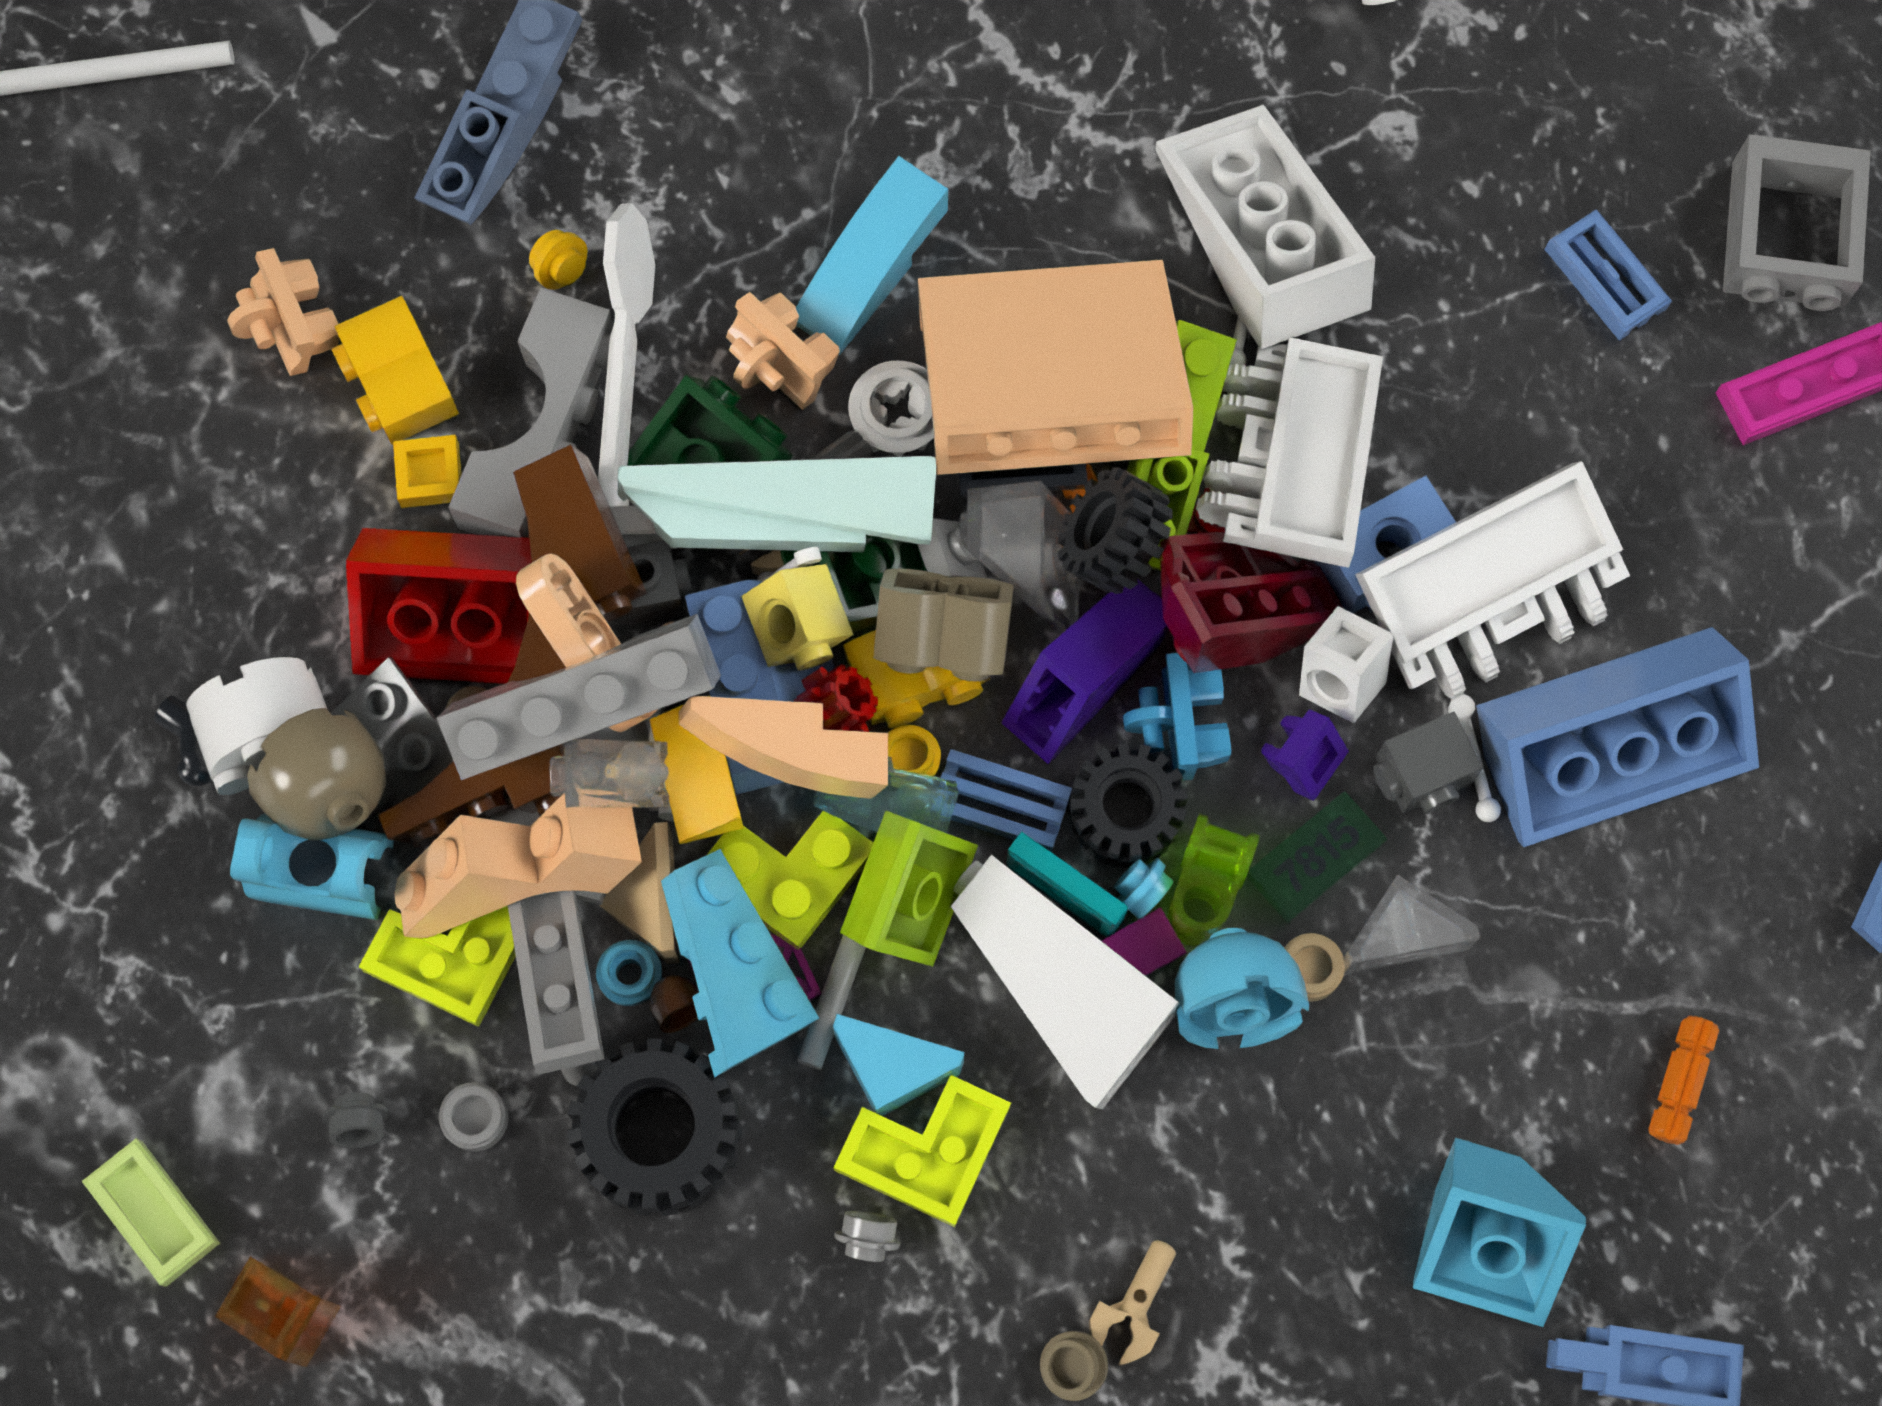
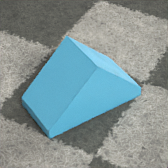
(892, 1064)

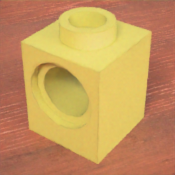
(797, 617)

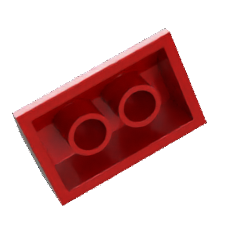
(436, 603)

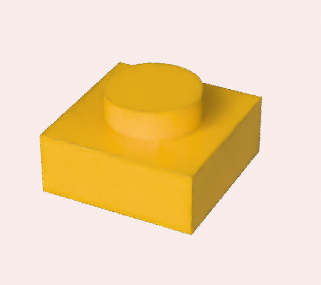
(426, 470)

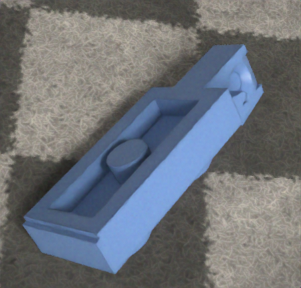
(1652, 1366)

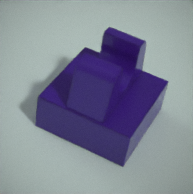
(1308, 754)

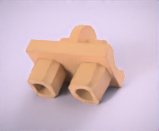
(272, 312)
(774, 353)

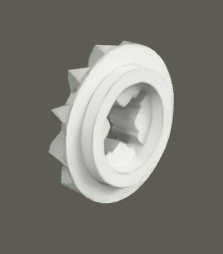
(888, 384)

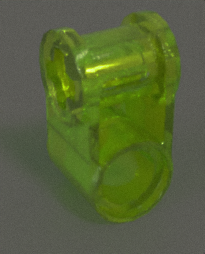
(1212, 871)

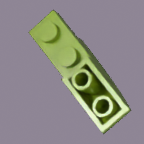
(1180, 477)

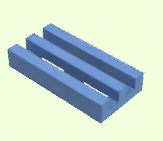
(1592, 290)
(1010, 778)

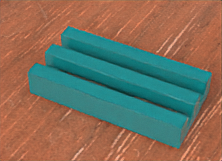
(1065, 885)

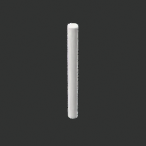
(116, 67)

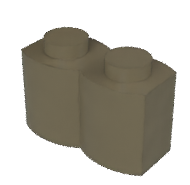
(943, 623)

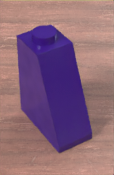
(1086, 669)

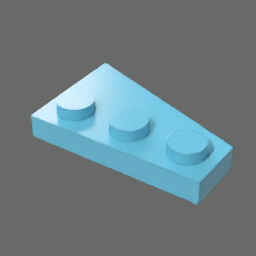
(738, 968)

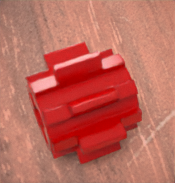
(844, 695)

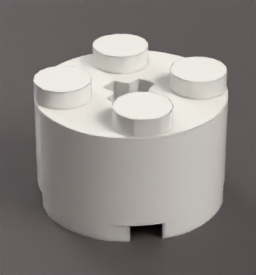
(239, 716)

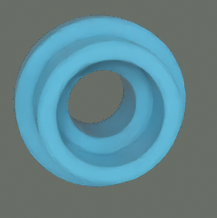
(1143, 886)
(615, 958)

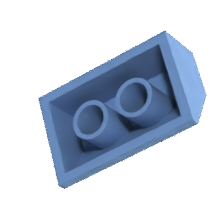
(743, 663)

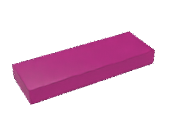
(1804, 385)

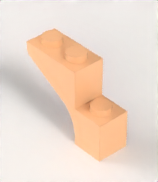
(495, 863)

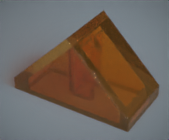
(277, 1313)

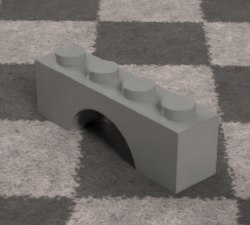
(567, 349)
(579, 699)

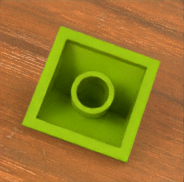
(907, 890)

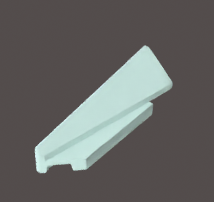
(785, 502)

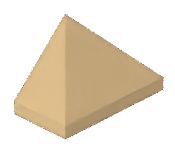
(640, 899)

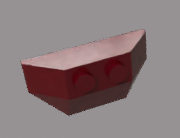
(1238, 601)

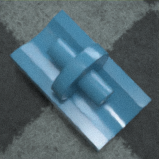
(1189, 744)

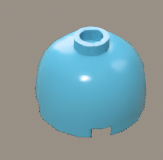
(1239, 987)

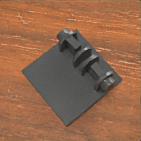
(404, 732)

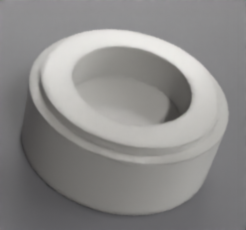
(473, 1117)

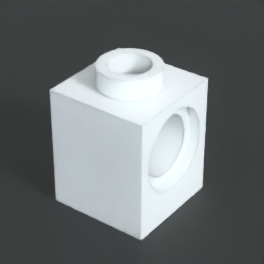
(1345, 664)

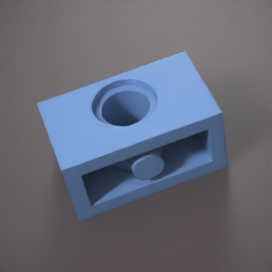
(1399, 519)

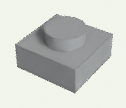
(947, 554)

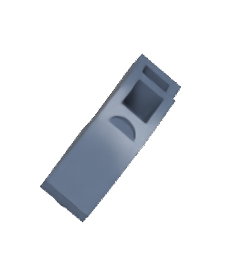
(502, 113)

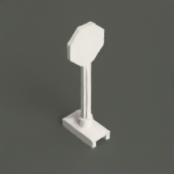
(630, 283)

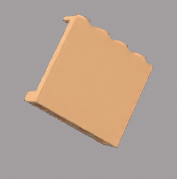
(1054, 367)

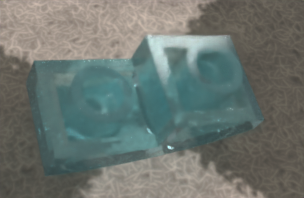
(908, 794)

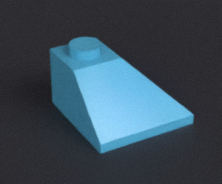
(1497, 1235)

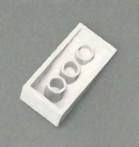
(1268, 227)

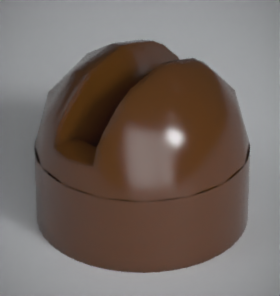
(673, 1003)

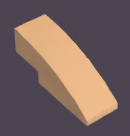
(790, 743)

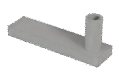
(556, 984)

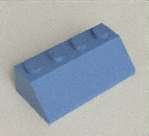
(1620, 735)

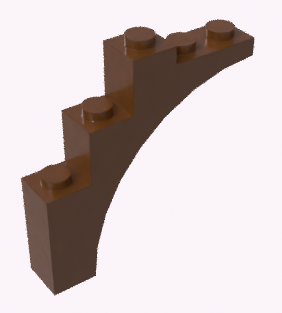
(576, 523)

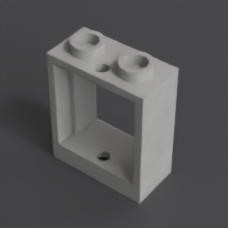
(1799, 169)

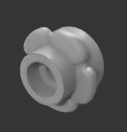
(868, 1235)

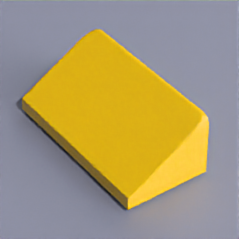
(696, 783)

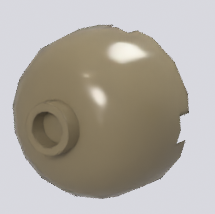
(319, 775)

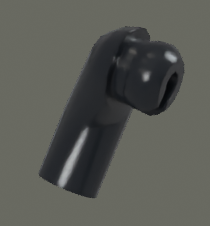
(175, 718)

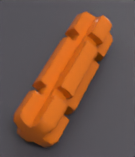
(1684, 1080)

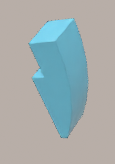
(872, 253)

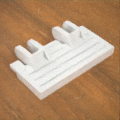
(1300, 451)
(1498, 572)

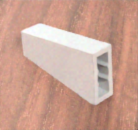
(1072, 987)

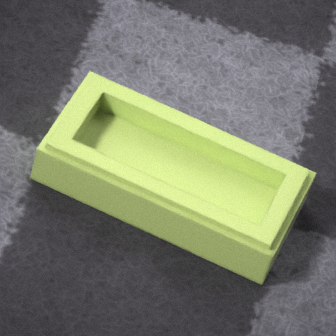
(150, 1212)

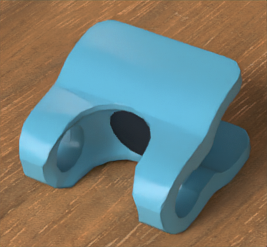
(307, 872)

